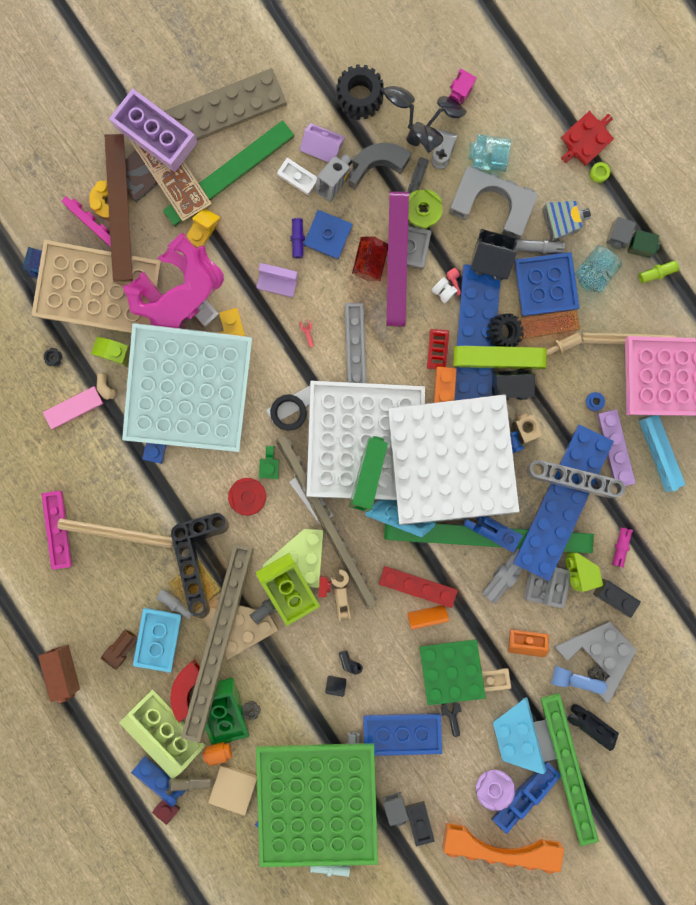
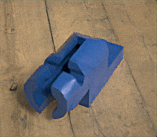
(495, 532)

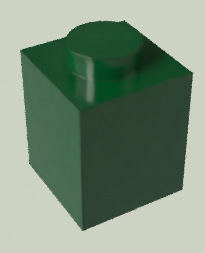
(644, 244)

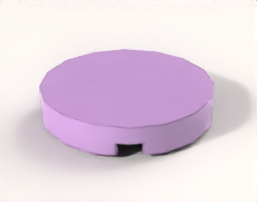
(495, 790)

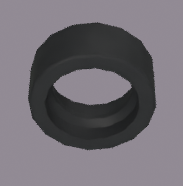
(286, 398)

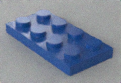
(404, 733)

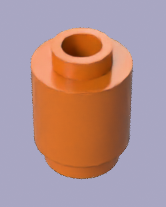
(217, 753)

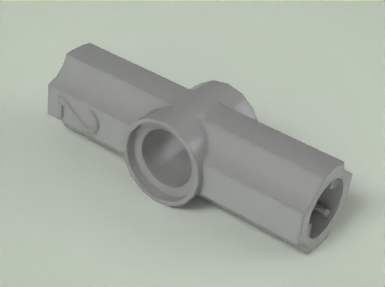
(503, 578)

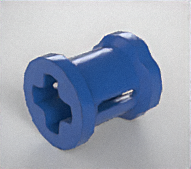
(515, 442)

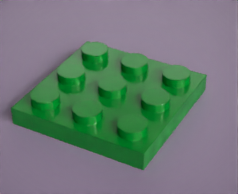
(452, 672)

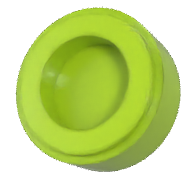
(600, 172)

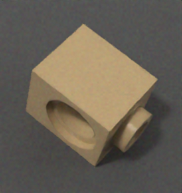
(535, 430)

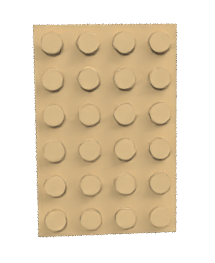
(79, 287)

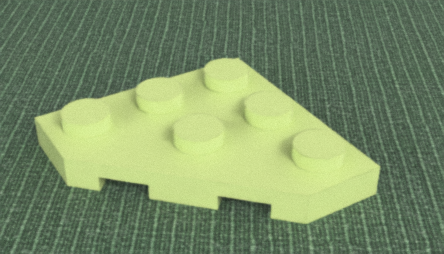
(306, 553)

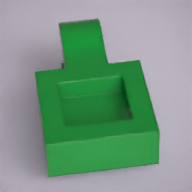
(269, 467)

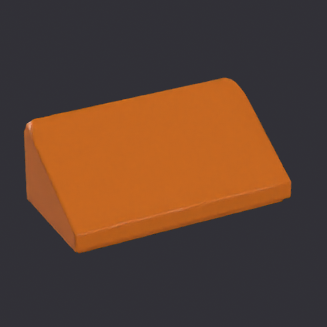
(428, 617)
(528, 643)

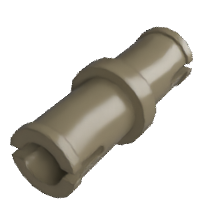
(189, 783)

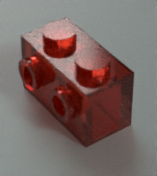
(370, 263)

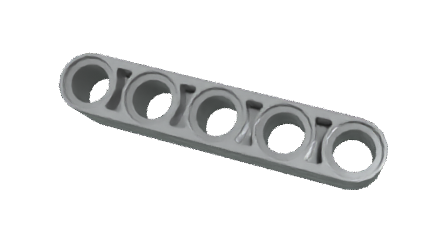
(584, 479)

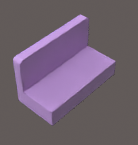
(321, 142)
(277, 280)

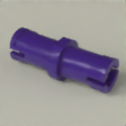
(297, 238)

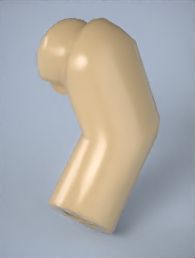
(103, 389)

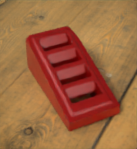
(443, 333)

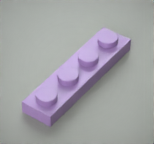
(618, 454)

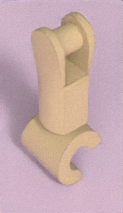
(341, 594)

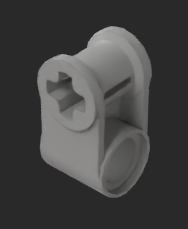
(444, 150)

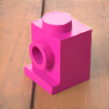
(462, 86)

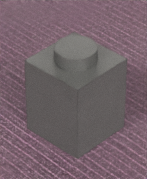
(620, 233)
(395, 809)

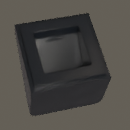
(335, 686)

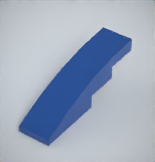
(526, 796)

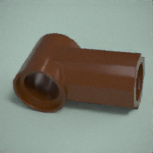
(116, 653)

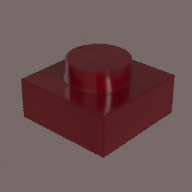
(165, 812)

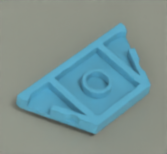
(519, 739)

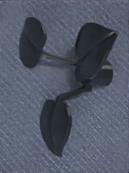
(421, 133)

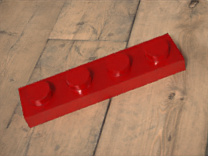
(418, 586)

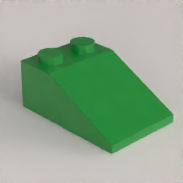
(226, 715)

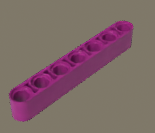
(397, 258)

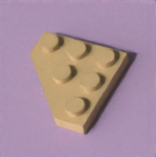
(245, 630)

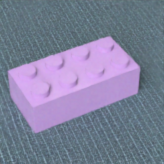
(153, 130)

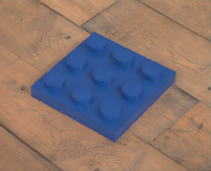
(546, 284)

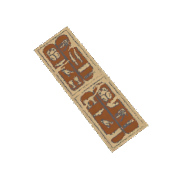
(178, 186)

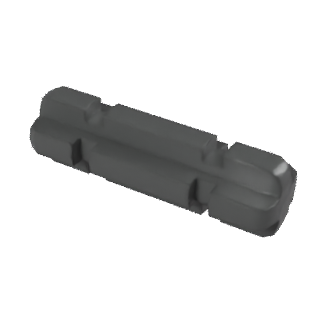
(418, 175)

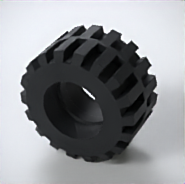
(359, 77)

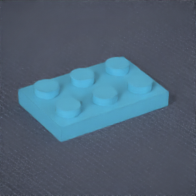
(157, 640)

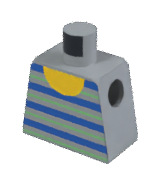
(333, 177)
(564, 218)

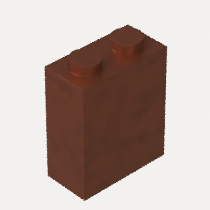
(59, 674)

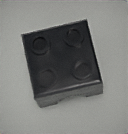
(494, 254)

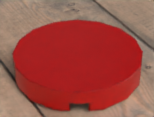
(247, 496)

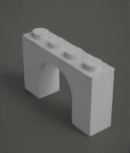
(477, 182)

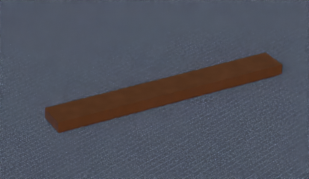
(118, 208)

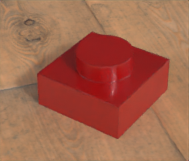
(324, 586)

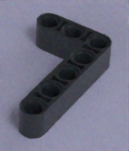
(191, 560)

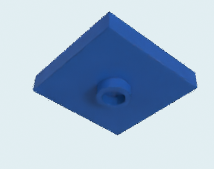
(328, 234)

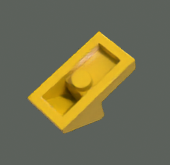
(203, 226)

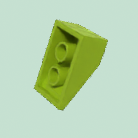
(287, 589)

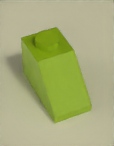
(111, 351)

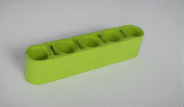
(499, 357)

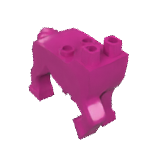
(181, 302)

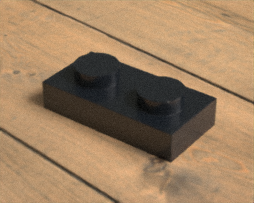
(420, 823)

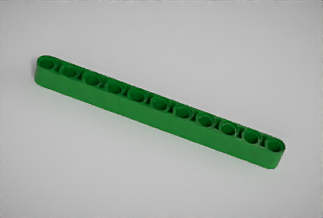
(464, 536)

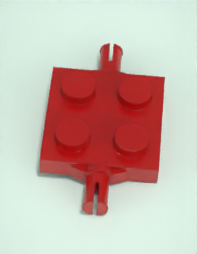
(587, 138)

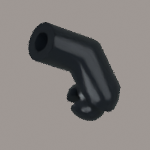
(349, 665)

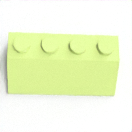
(160, 734)

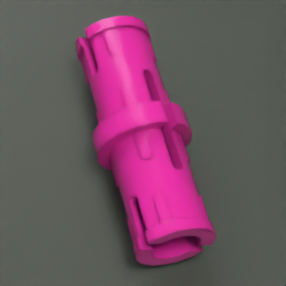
(622, 547)

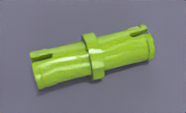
(658, 272)

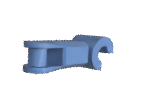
(563, 678)

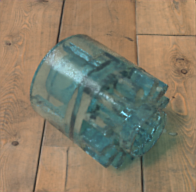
(490, 152)
(598, 269)

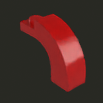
(181, 690)

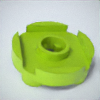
(434, 208)

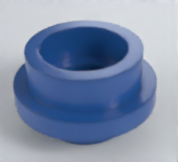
(589, 401)

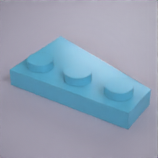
(387, 512)

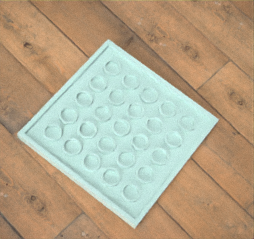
(186, 387)

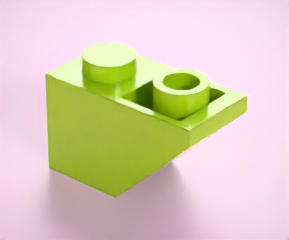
(583, 572)

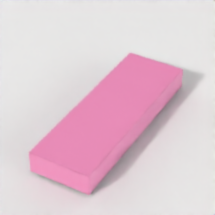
(73, 408)

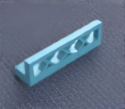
(662, 453)

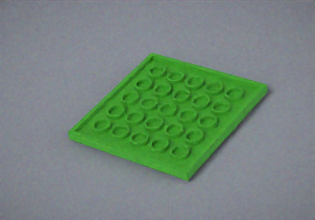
(316, 805)

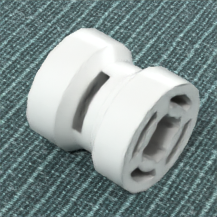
(447, 294)

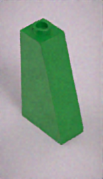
(368, 474)

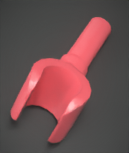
(452, 275)
(307, 332)

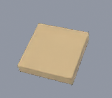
(233, 789)

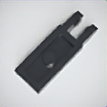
(593, 726)

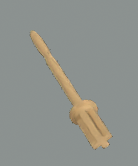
(562, 345)

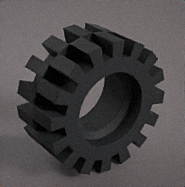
(513, 328)

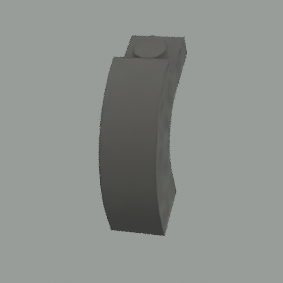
(376, 155)

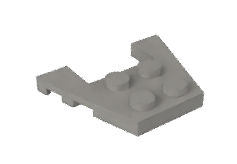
(606, 648)

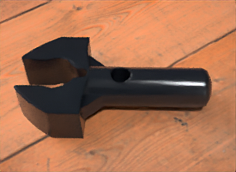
(452, 717)

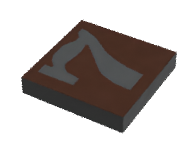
(139, 177)

